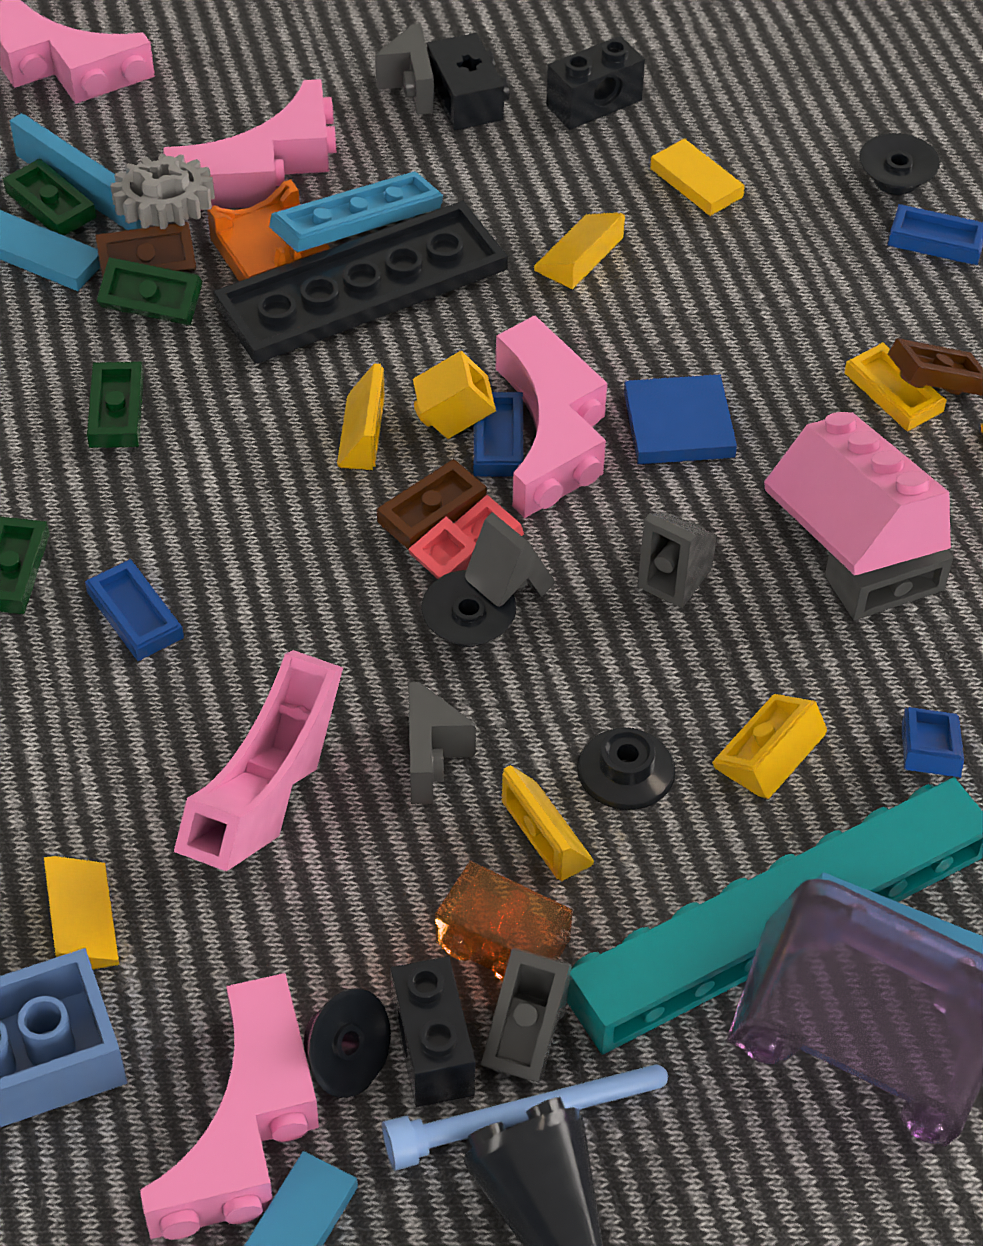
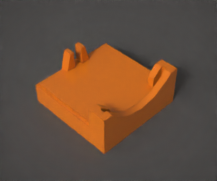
(248, 241)

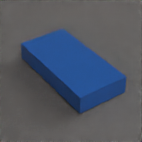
(937, 234)
(500, 437)
(134, 609)
(932, 742)

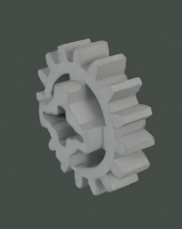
(162, 191)

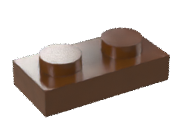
(151, 246)
(937, 367)
(442, 494)

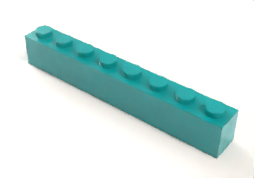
(714, 942)

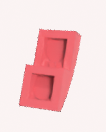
(451, 544)

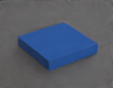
(679, 419)

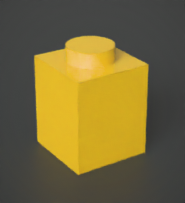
(453, 395)

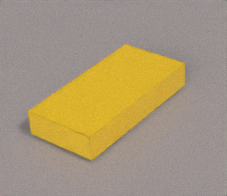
(697, 177)
(881, 381)

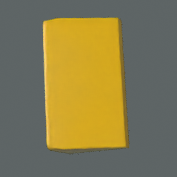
(582, 248)
(362, 421)
(772, 744)
(543, 825)
(81, 909)

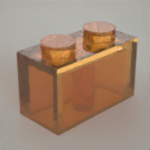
(493, 914)

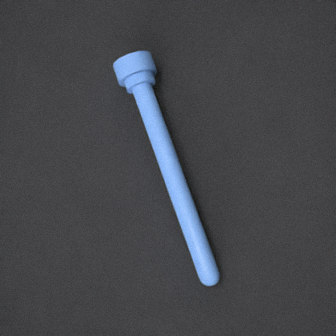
(410, 1140)

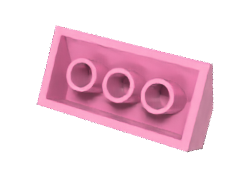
(860, 495)

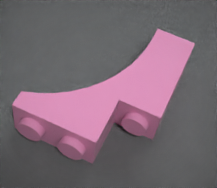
(81, 60)
(256, 161)
(564, 404)
(250, 795)
(264, 1100)

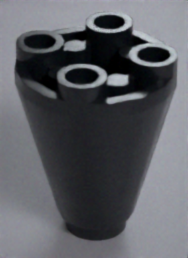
(539, 1176)

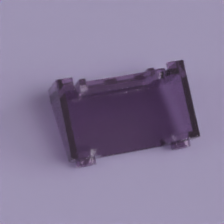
(870, 1000)

